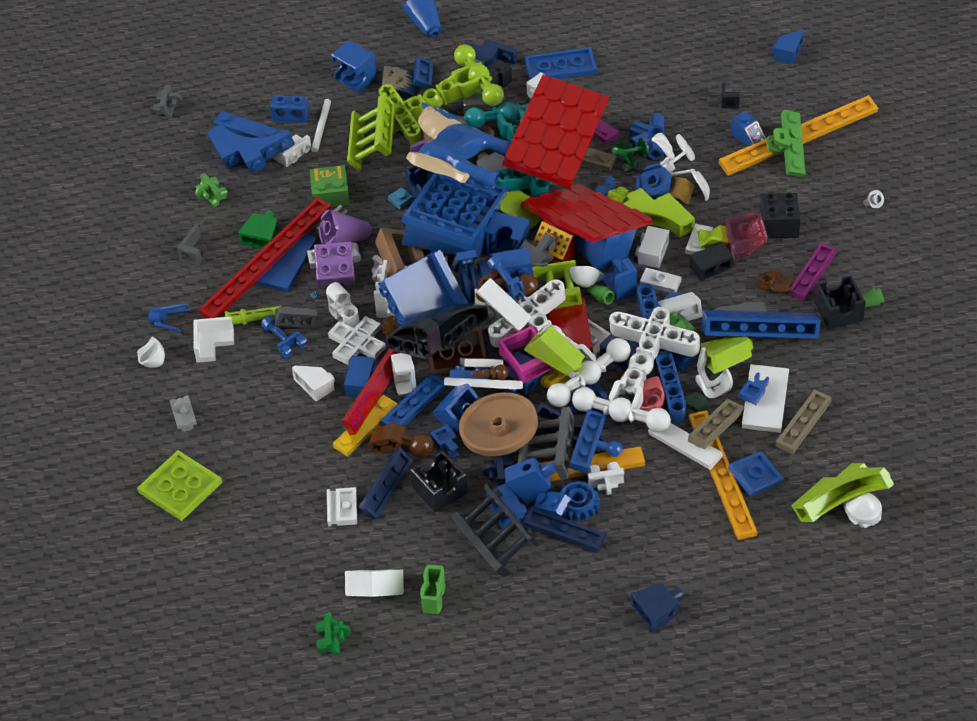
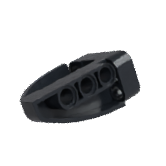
(436, 328)

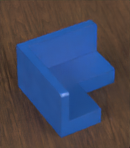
(622, 279)

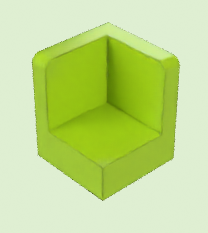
(713, 237)

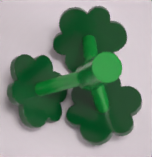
(624, 150)

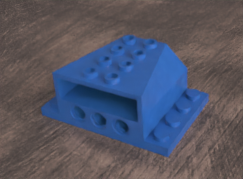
(451, 215)

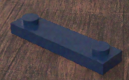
(386, 483)
(564, 529)

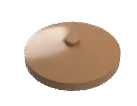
(498, 424)

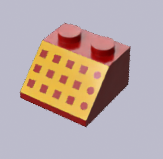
(565, 244)

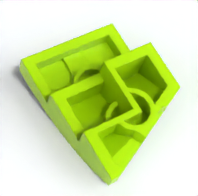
(511, 206)

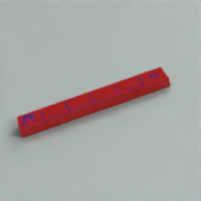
(369, 395)

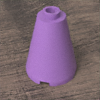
(342, 228)

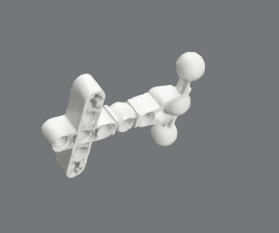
(553, 295)
(652, 336)

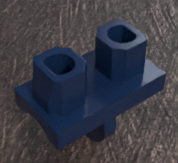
(492, 470)

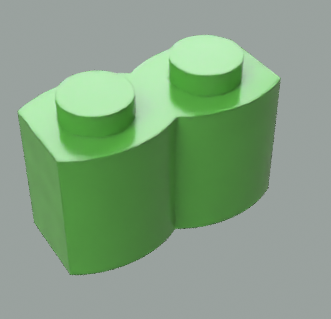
(432, 589)

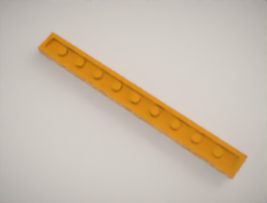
(810, 130)

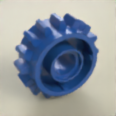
(583, 501)

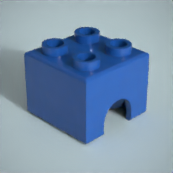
(356, 66)
(506, 233)

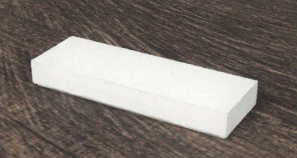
(504, 305)

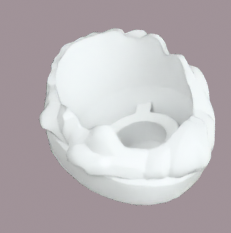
(864, 510)

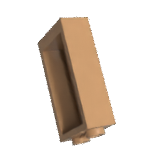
(388, 245)

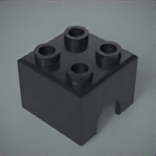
(780, 214)
(840, 304)
(440, 482)

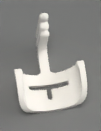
(725, 379)

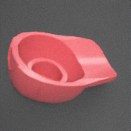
(653, 393)

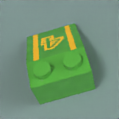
(330, 185)

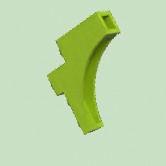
(664, 211)
(833, 491)

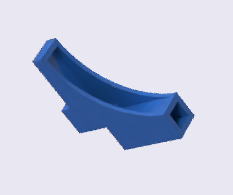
(253, 151)

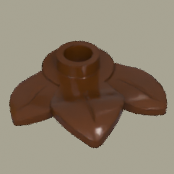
(775, 282)

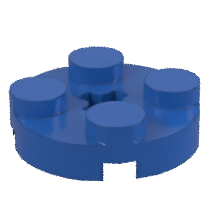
(662, 183)

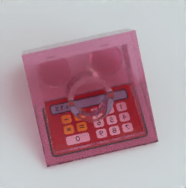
(745, 233)

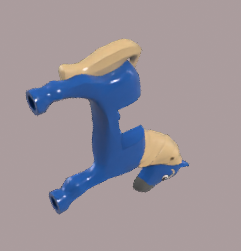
(452, 145)

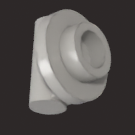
(874, 199)

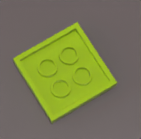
(179, 485)

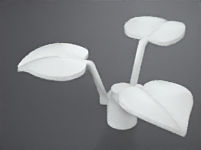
(663, 142)

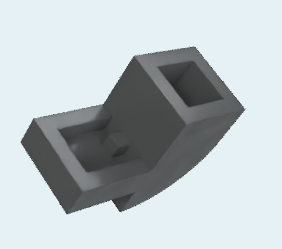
(540, 251)

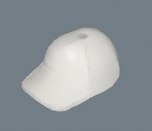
(585, 275)
(151, 354)

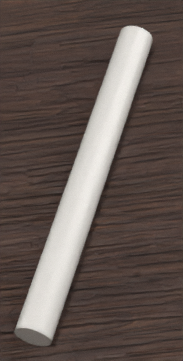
(321, 124)

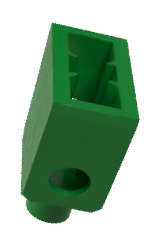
(259, 230)

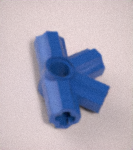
(647, 132)

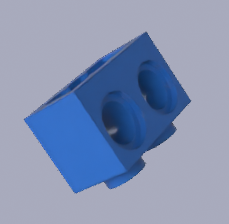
(289, 109)

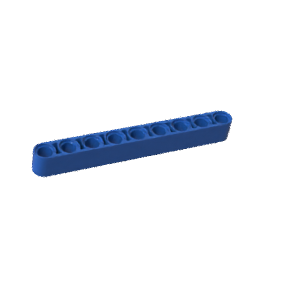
(664, 362)

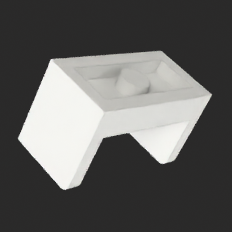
(403, 373)

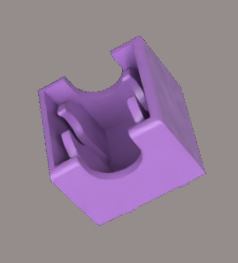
(334, 264)

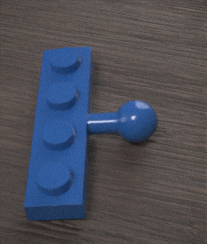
(589, 441)

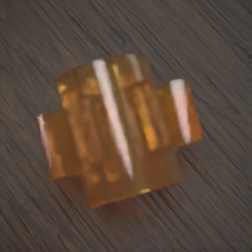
(389, 325)

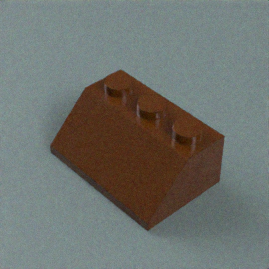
(468, 347)

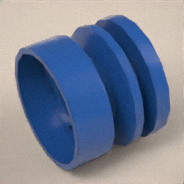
(469, 281)

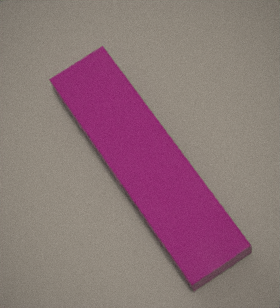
(812, 272)

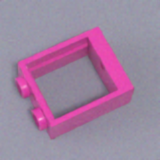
(529, 369)

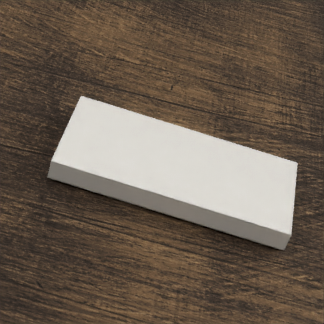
(770, 409)

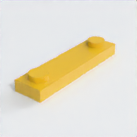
(348, 443)

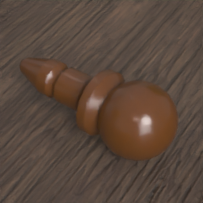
(499, 372)

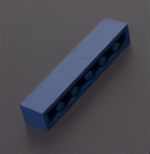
(760, 324)

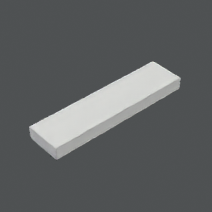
(488, 383)
(678, 440)

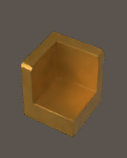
(681, 189)

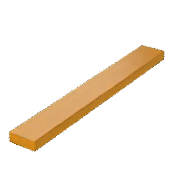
(728, 487)

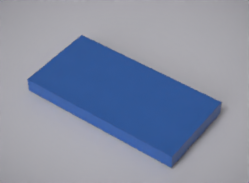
(562, 64)
(285, 271)

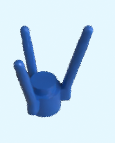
(159, 314)

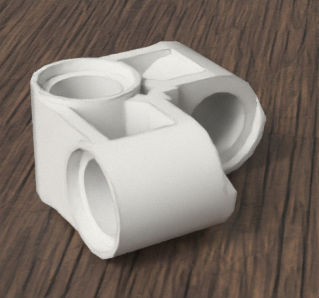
(341, 305)

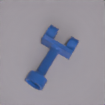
(514, 284)
(284, 346)

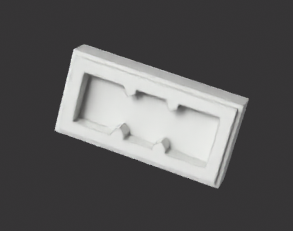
(661, 280)

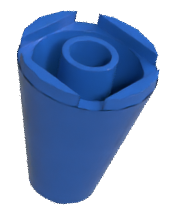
(424, 15)

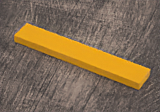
(627, 459)

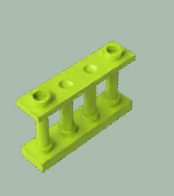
(381, 136)
(556, 271)

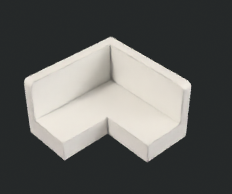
(209, 334)
(374, 582)

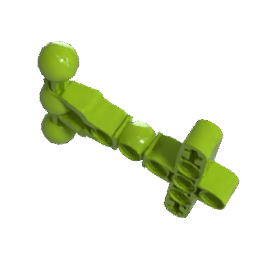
(448, 91)

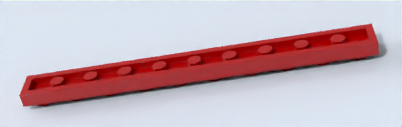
(264, 259)

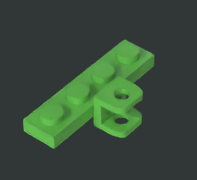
(789, 142)

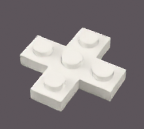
(356, 340)

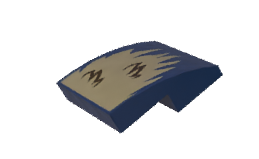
(401, 79)

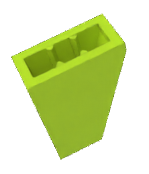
(555, 351)
(727, 352)

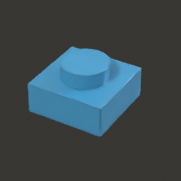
(400, 198)

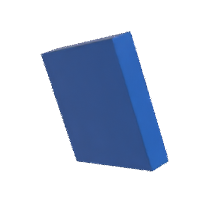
(755, 473)

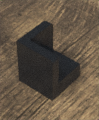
(729, 100)

